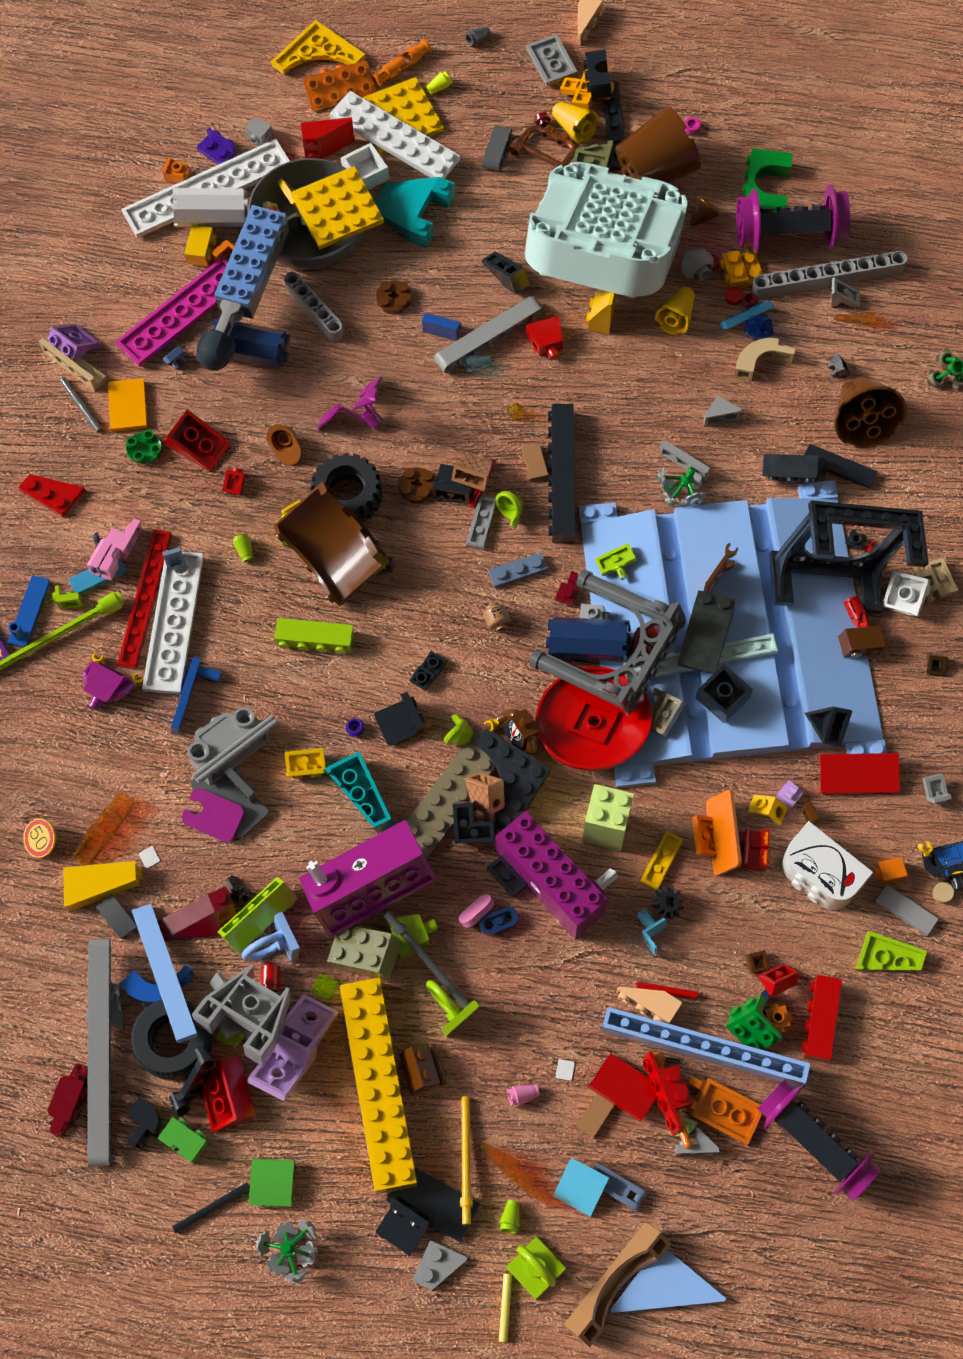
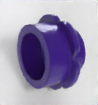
(355, 723)

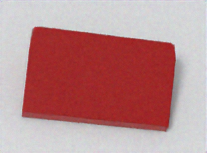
(779, 979)

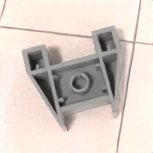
(249, 1006)

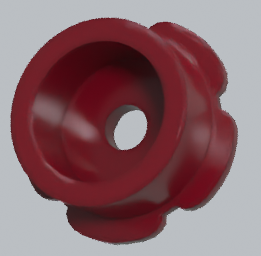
(542, 119)
(749, 300)

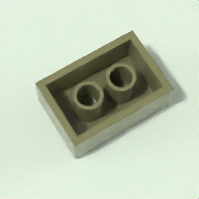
(365, 952)

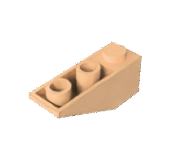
(587, 17)
(653, 1002)

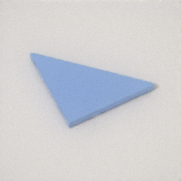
(664, 1286)

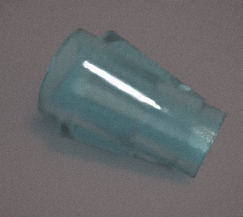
(476, 363)

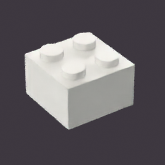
(368, 164)

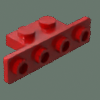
(670, 1090)

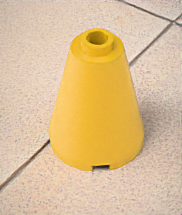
(576, 121)
(676, 312)

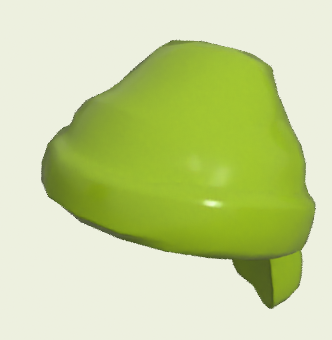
(510, 506)
(461, 733)

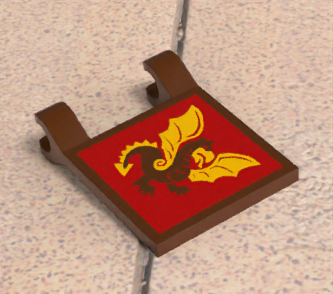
(720, 569)

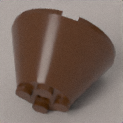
(868, 413)

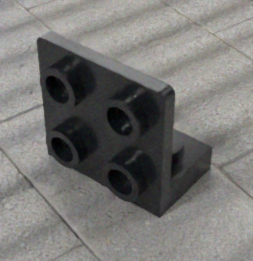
(450, 490)
(404, 1225)

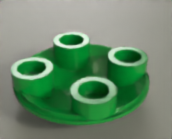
(144, 447)

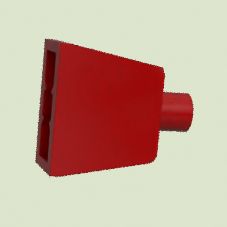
(546, 337)

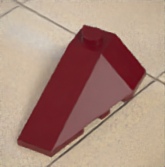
(199, 918)

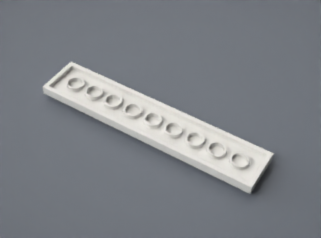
(237, 172)

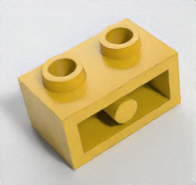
(200, 245)

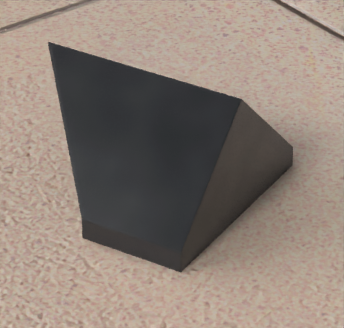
(830, 724)

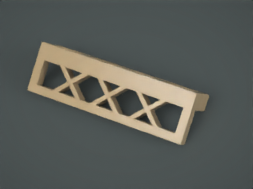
(77, 367)

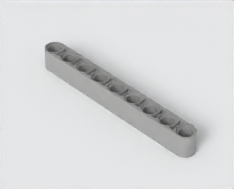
(836, 269)

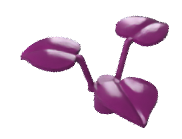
(369, 414)

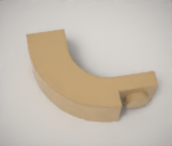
(760, 351)

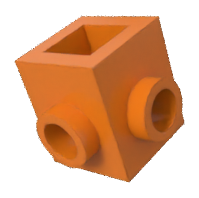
(785, 1017)

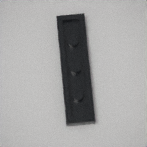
(844, 467)

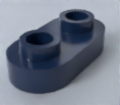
(498, 920)

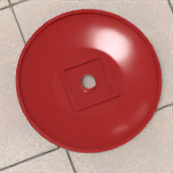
(570, 739)

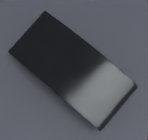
(428, 671)

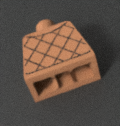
(472, 471)
(487, 793)

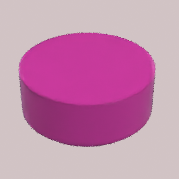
(693, 126)

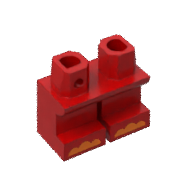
(755, 849)

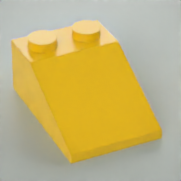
(602, 311)

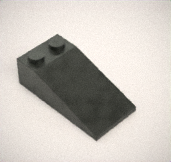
(707, 632)

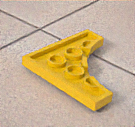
(316, 44)

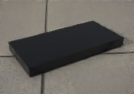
(438, 1202)

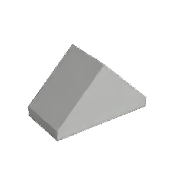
(721, 412)

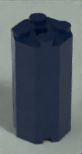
(258, 344)
(589, 639)

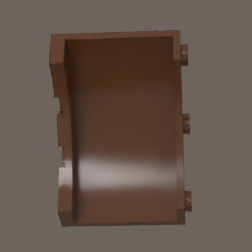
(332, 543)

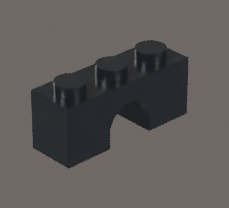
(597, 74)

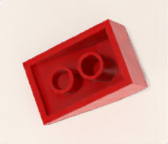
(326, 136)
(196, 440)

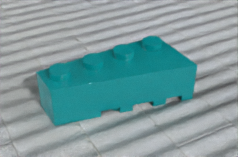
(360, 787)

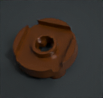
(396, 288)
(413, 475)

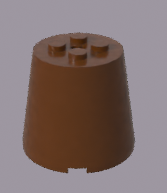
(659, 149)

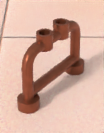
(516, 148)

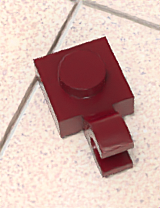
(568, 592)

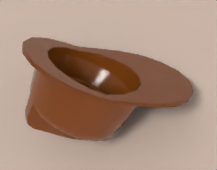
(284, 443)

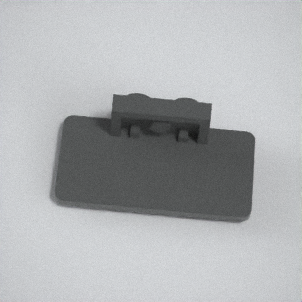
(237, 791)

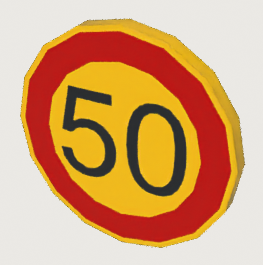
(39, 837)

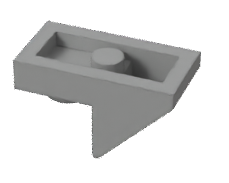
(844, 294)
(702, 1146)

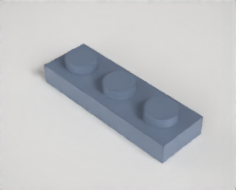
(518, 570)

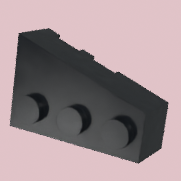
(794, 467)

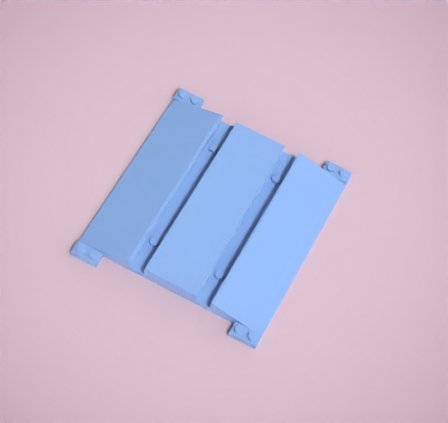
(806, 674)

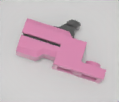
(112, 548)

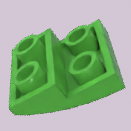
(271, 1182)

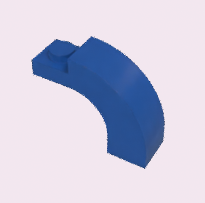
(149, 993)

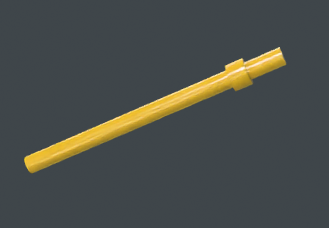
(466, 1200)

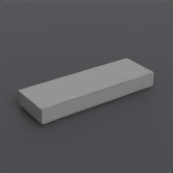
(683, 459)
(481, 523)
(906, 910)

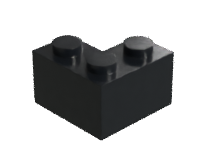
(468, 828)

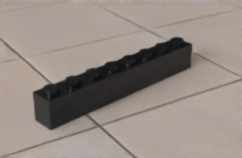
(562, 475)

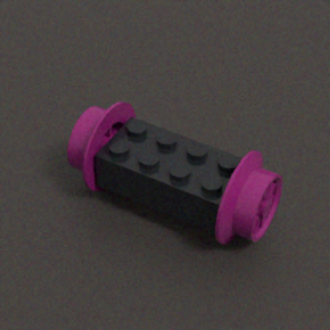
(819, 1142)

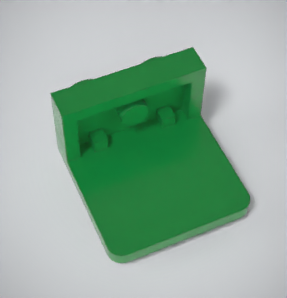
(751, 1024)

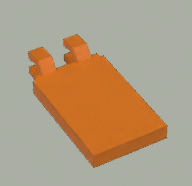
(724, 1109)

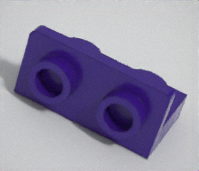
(217, 147)

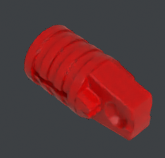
(856, 612)

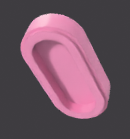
(476, 910)

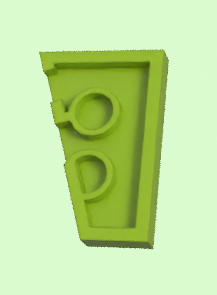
(889, 954)

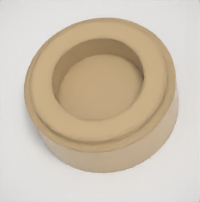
(943, 892)

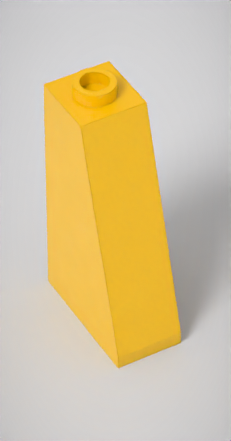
(96, 882)

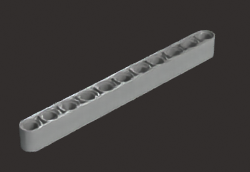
(99, 1053)

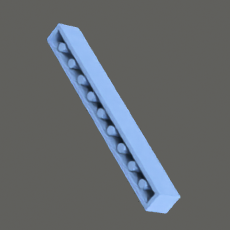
(705, 1047)

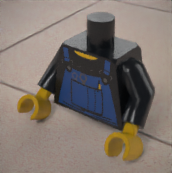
(944, 862)

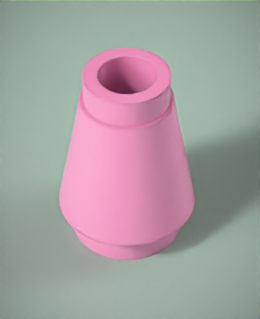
(521, 1094)

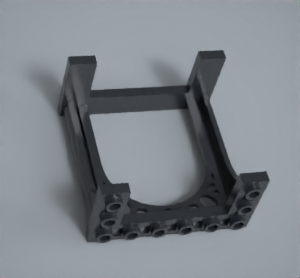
(794, 557)

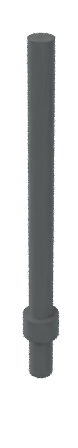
(400, 929)

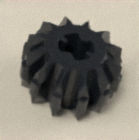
(660, 899)

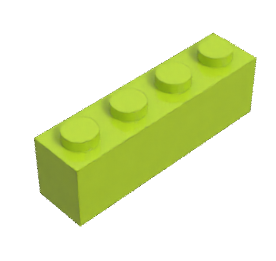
(314, 635)
(257, 915)

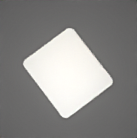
(149, 857)
(565, 1069)

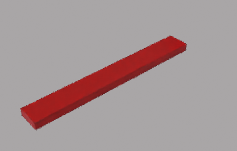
(144, 600)

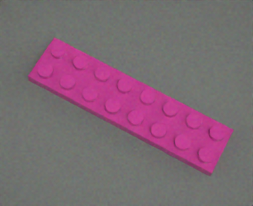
(173, 316)

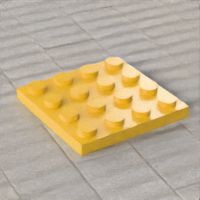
(408, 104)
(337, 207)

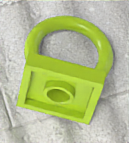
(456, 1014)
(535, 1267)

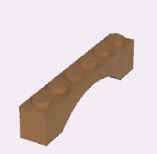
(642, 1250)

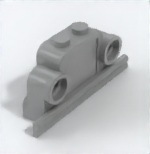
(227, 743)

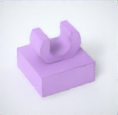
(790, 794)

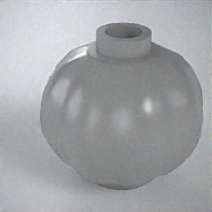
(697, 264)

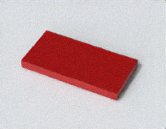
(859, 773)

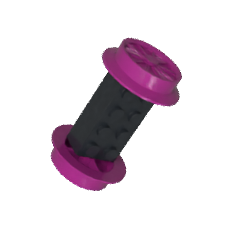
(756, 221)

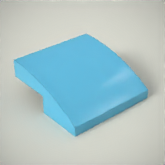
(581, 1187)

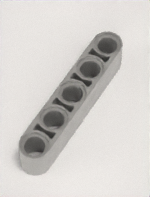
(315, 313)

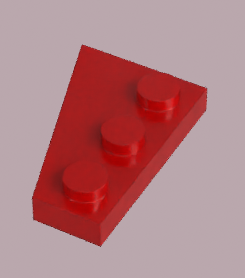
(52, 493)

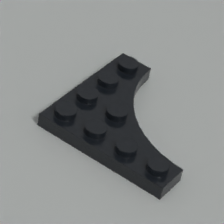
(519, 772)

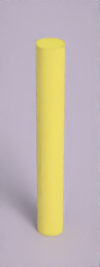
(505, 1308)

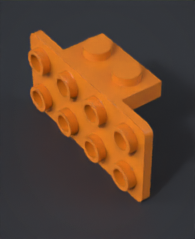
(333, 85)
(718, 833)

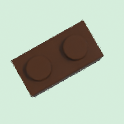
(861, 642)

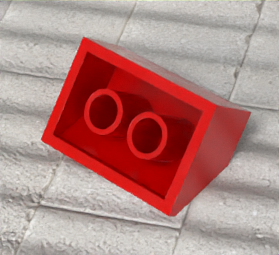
(228, 1096)

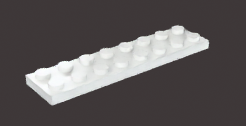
(396, 136)
(173, 626)

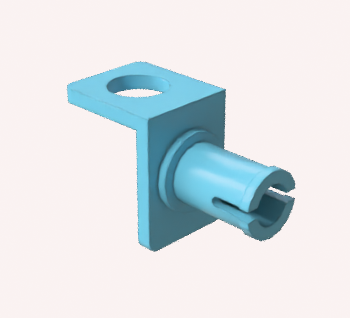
(652, 928)

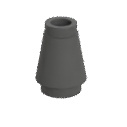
(477, 35)

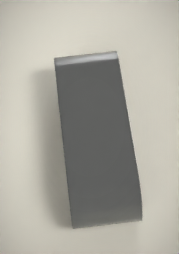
(497, 148)

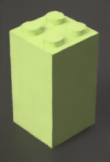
(607, 817)

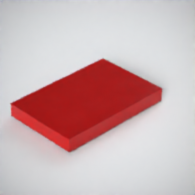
(624, 1087)

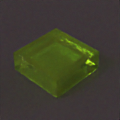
(324, 987)

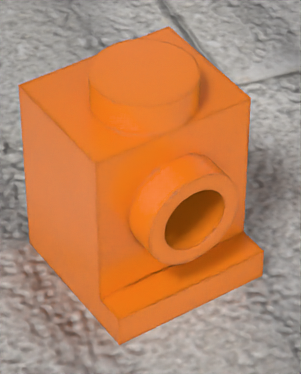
(176, 171)

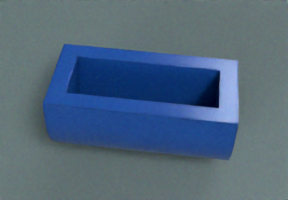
(441, 326)

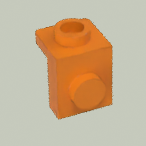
(224, 250)

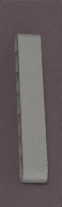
(489, 334)

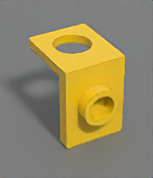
(767, 806)

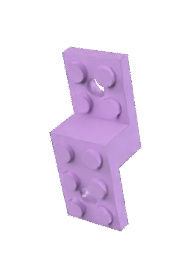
(294, 1048)

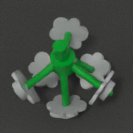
(688, 481)
(288, 1236)

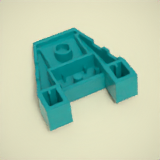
(406, 201)

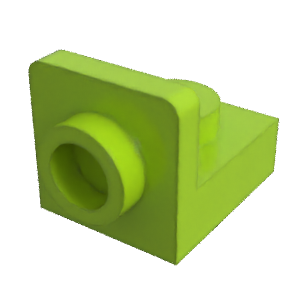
(66, 600)

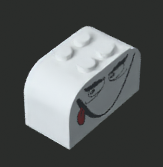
(823, 869)

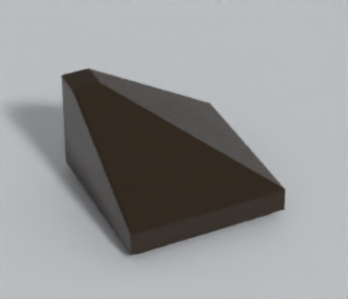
(937, 664)

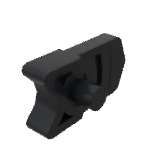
(237, 888)

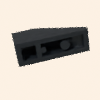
(507, 272)

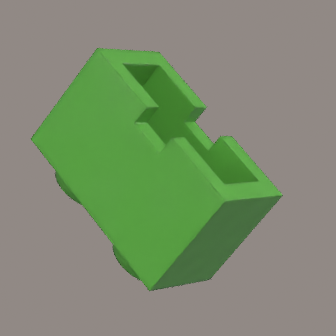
(179, 1136)

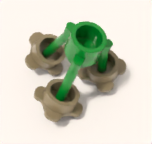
(955, 369)

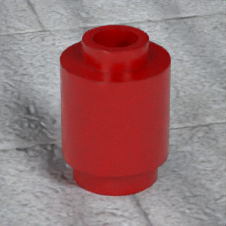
(271, 976)

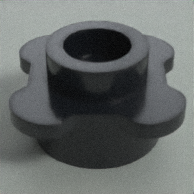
(855, 545)

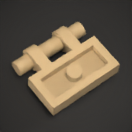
(940, 577)

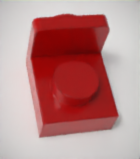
(234, 481)

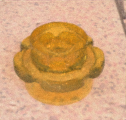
(516, 411)

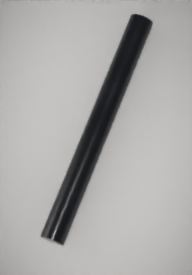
(211, 1207)

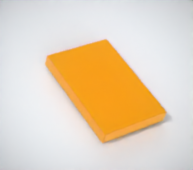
(127, 405)

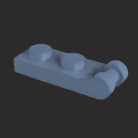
(619, 1189)

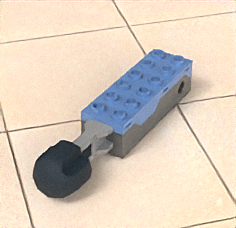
(243, 282)

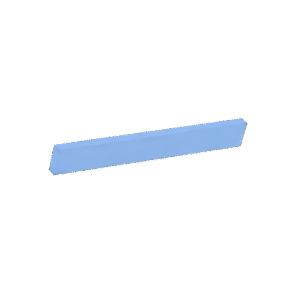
(164, 974)

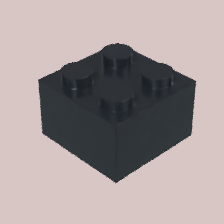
(724, 693)

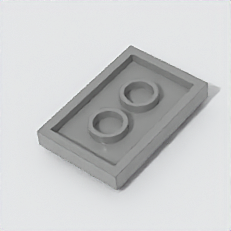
(551, 60)

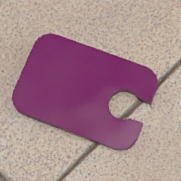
(218, 817)

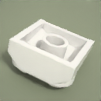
(906, 593)

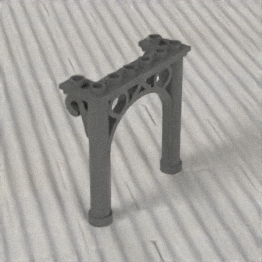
(622, 696)

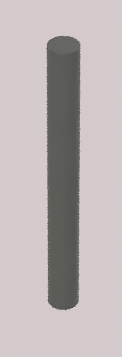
(92, 420)

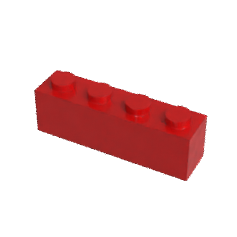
(822, 1018)

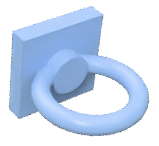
(283, 940)

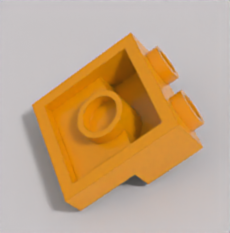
(740, 268)

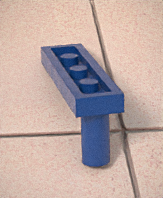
(29, 612)
(194, 671)

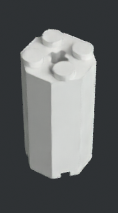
(209, 207)

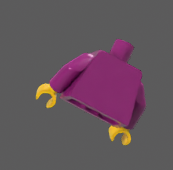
(106, 683)

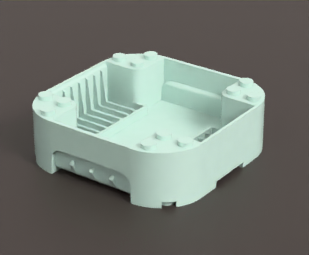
(606, 230)

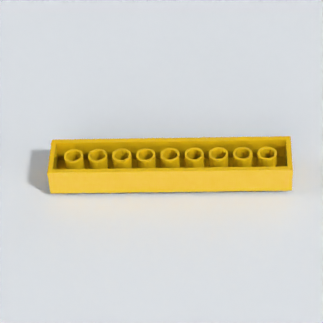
(378, 1086)

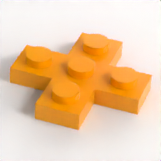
(578, 88)

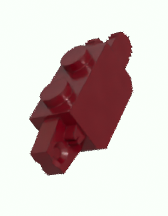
(67, 1099)

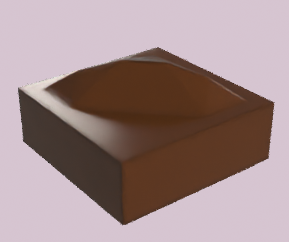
(810, 813)
(757, 962)

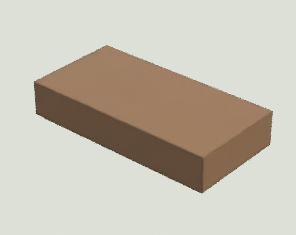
(534, 462)
(594, 1116)

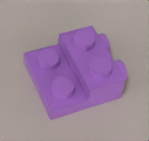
(72, 340)

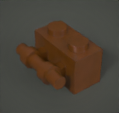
(422, 1067)

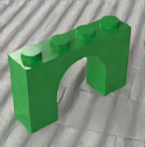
(767, 163)

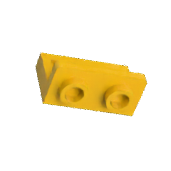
(305, 763)

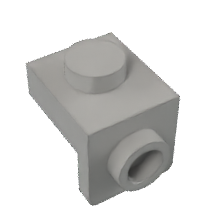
(936, 789)

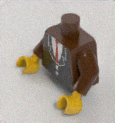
(518, 728)

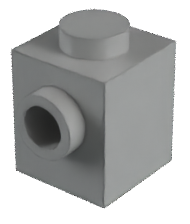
(258, 131)
(593, 612)

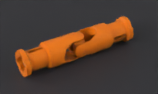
(393, 68)

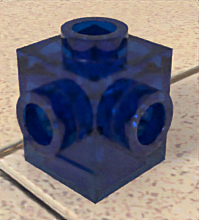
(759, 327)

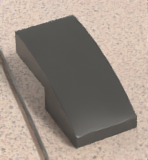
(116, 916)

